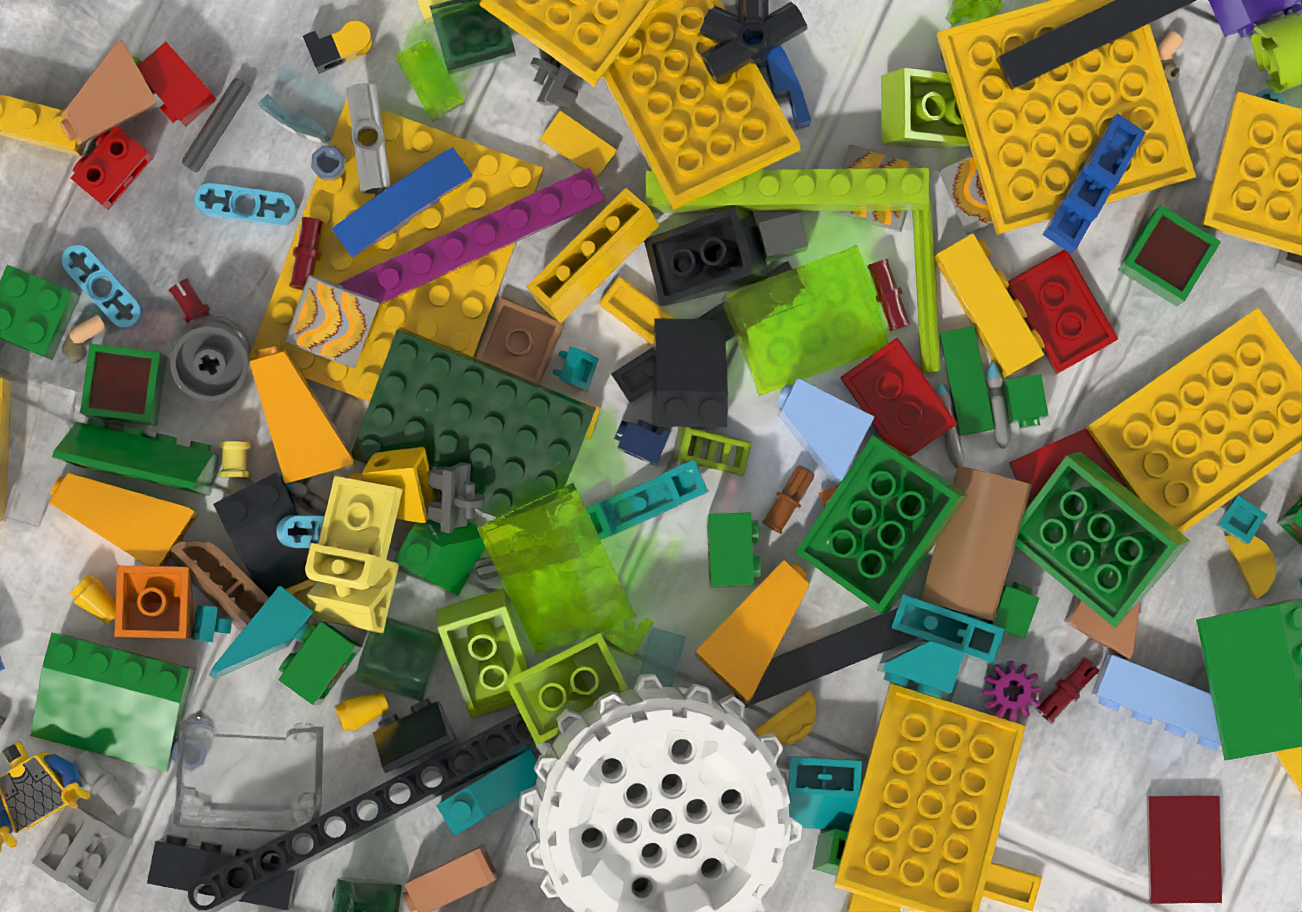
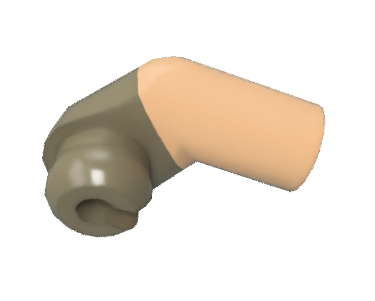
(1166, 50)
(78, 335)

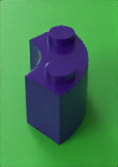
(1244, 15)

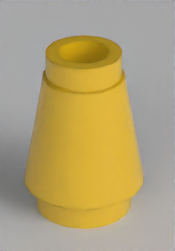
(94, 598)
(360, 710)

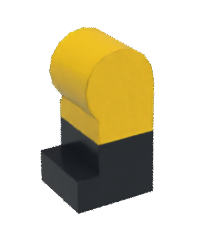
(340, 47)

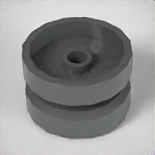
(210, 378)

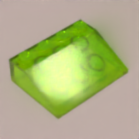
(806, 320)
(555, 570)

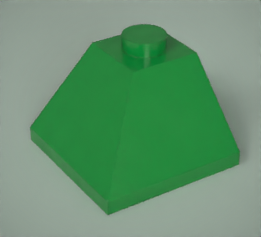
(442, 556)

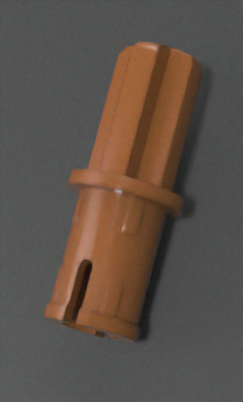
(788, 499)

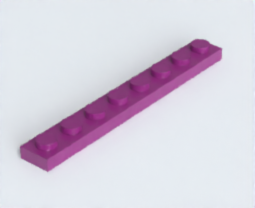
(478, 238)

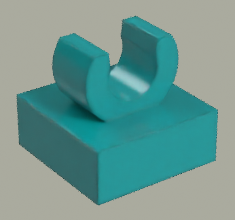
(577, 369)
(1241, 519)
(207, 624)

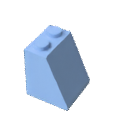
(824, 426)

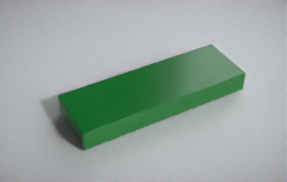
(966, 381)

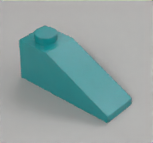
(949, 628)
(268, 632)
(489, 793)

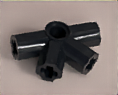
(735, 31)

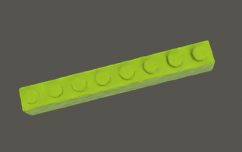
(808, 191)

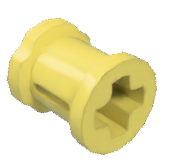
(234, 460)

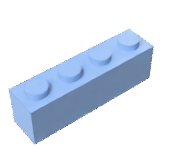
(1157, 698)

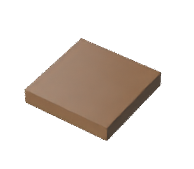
(520, 340)

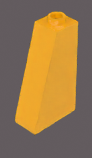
(297, 422)
(127, 519)
(751, 635)

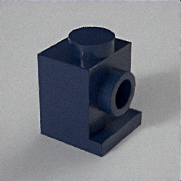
(641, 441)

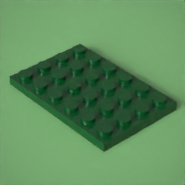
(472, 412)

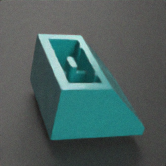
(925, 664)
(823, 791)

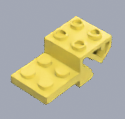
(352, 555)

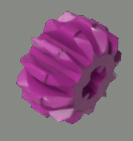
(1003, 681)

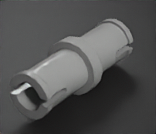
(103, 784)

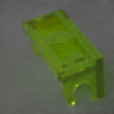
(973, 9)
(429, 80)
(625, 638)

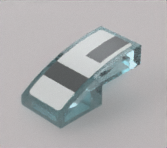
(301, 124)

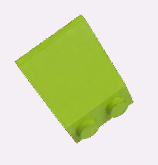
(920, 110)
(482, 649)
(565, 682)

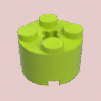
(1279, 51)

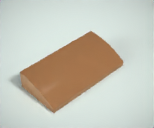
(977, 544)

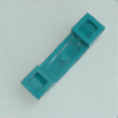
(647, 500)

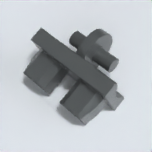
(554, 89)
(457, 496)

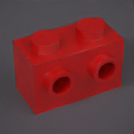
(175, 85)
(111, 167)

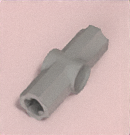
(365, 117)

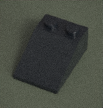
(707, 256)
(689, 373)
(252, 525)
(412, 736)

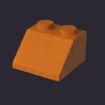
(153, 602)

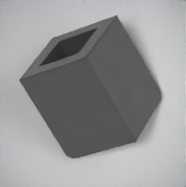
(782, 236)

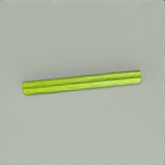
(926, 290)

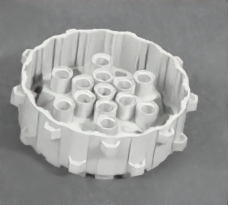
(639, 732)

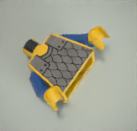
(35, 790)

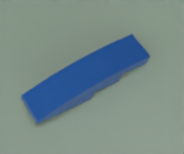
(785, 83)
(1094, 183)
(402, 202)

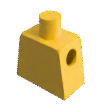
(407, 471)

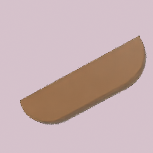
(220, 581)

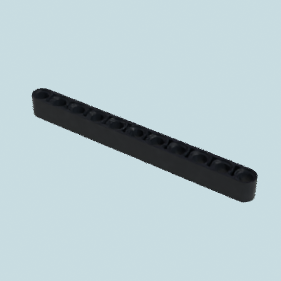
(356, 827)

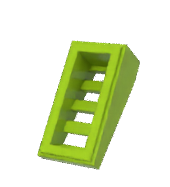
(683, 441)

